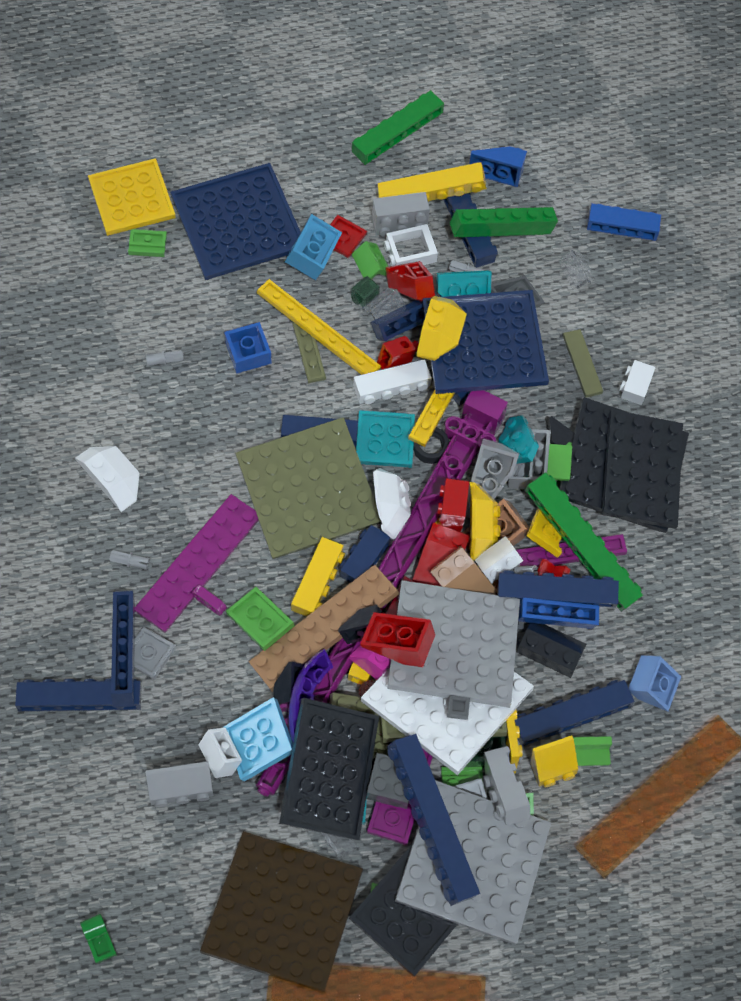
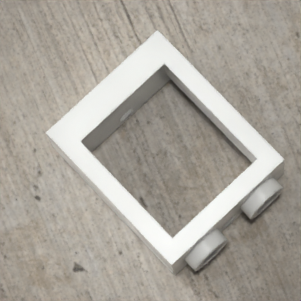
(423, 232)

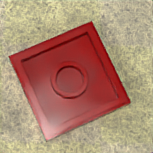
(350, 237)

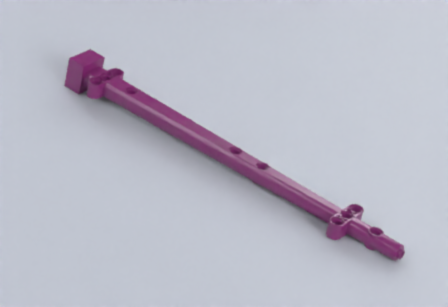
(480, 418)

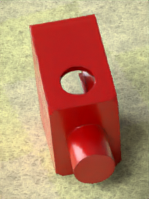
(397, 352)

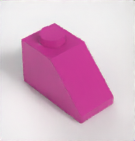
(370, 661)

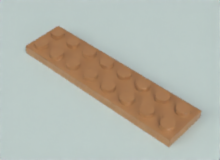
(321, 627)

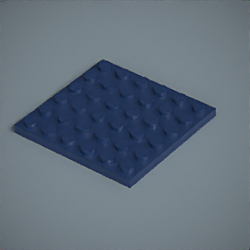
(236, 220)
(496, 347)

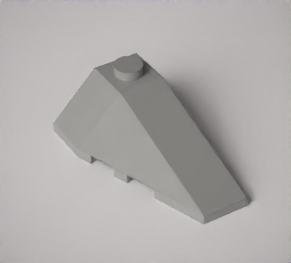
(493, 468)

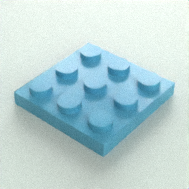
(260, 738)

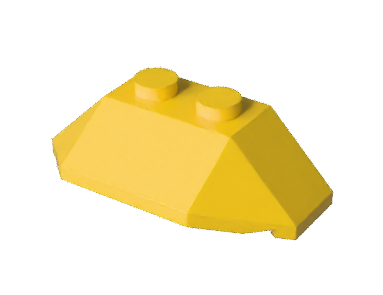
(440, 328)
(483, 521)

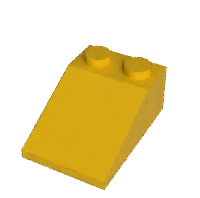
(554, 762)

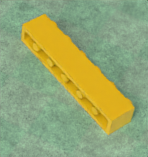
(438, 184)

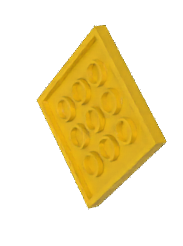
(131, 196)

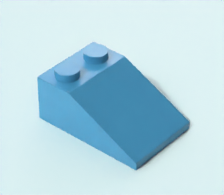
(313, 247)

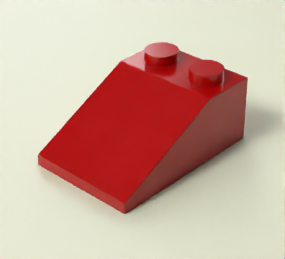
(453, 503)
(439, 545)
(399, 638)

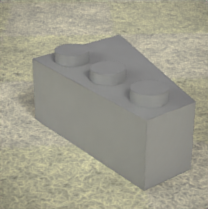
(504, 787)

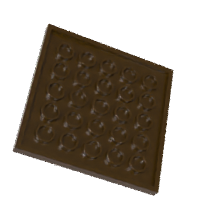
(282, 911)

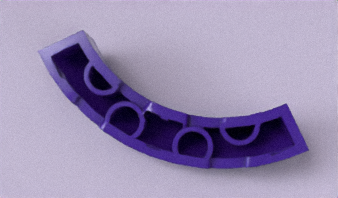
(305, 684)

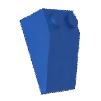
(501, 163)

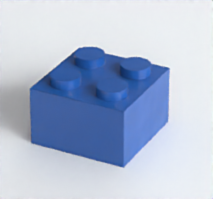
(248, 347)

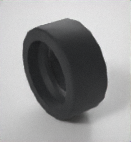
(432, 458)

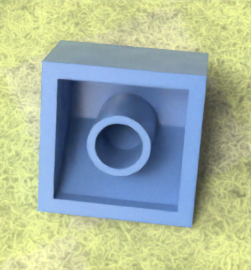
(654, 682)

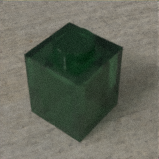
(364, 291)

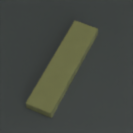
(309, 355)
(582, 363)

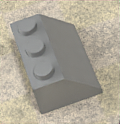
(179, 784)

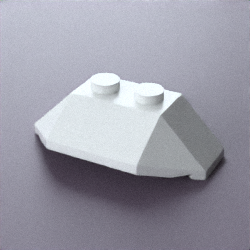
(112, 474)
(391, 501)

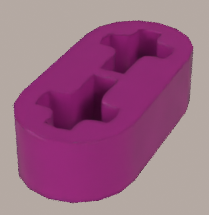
(209, 600)

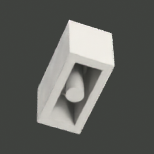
(638, 381)
(498, 558)
(220, 752)

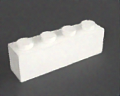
(392, 381)

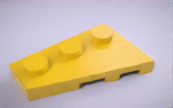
(544, 534)

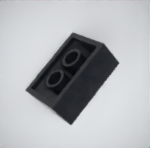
(551, 648)

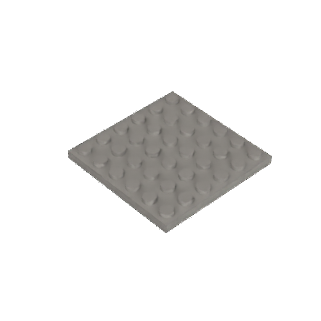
(470, 647)
(500, 858)

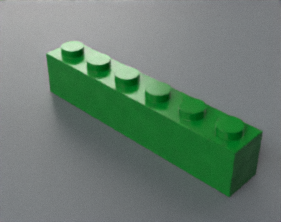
(397, 127)
(503, 222)

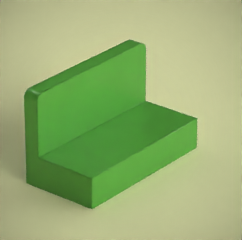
(370, 260)
(559, 461)
(593, 750)

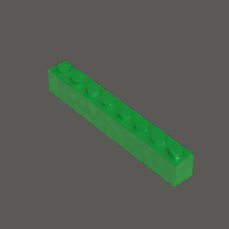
(580, 537)

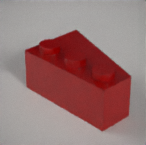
(411, 280)

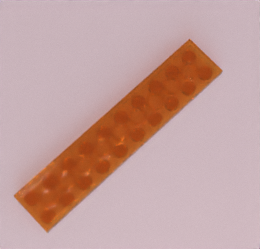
(660, 797)
(380, 984)

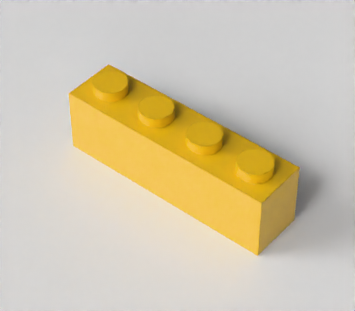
(317, 577)

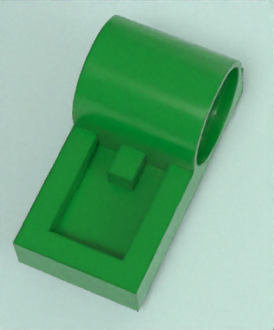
(98, 938)

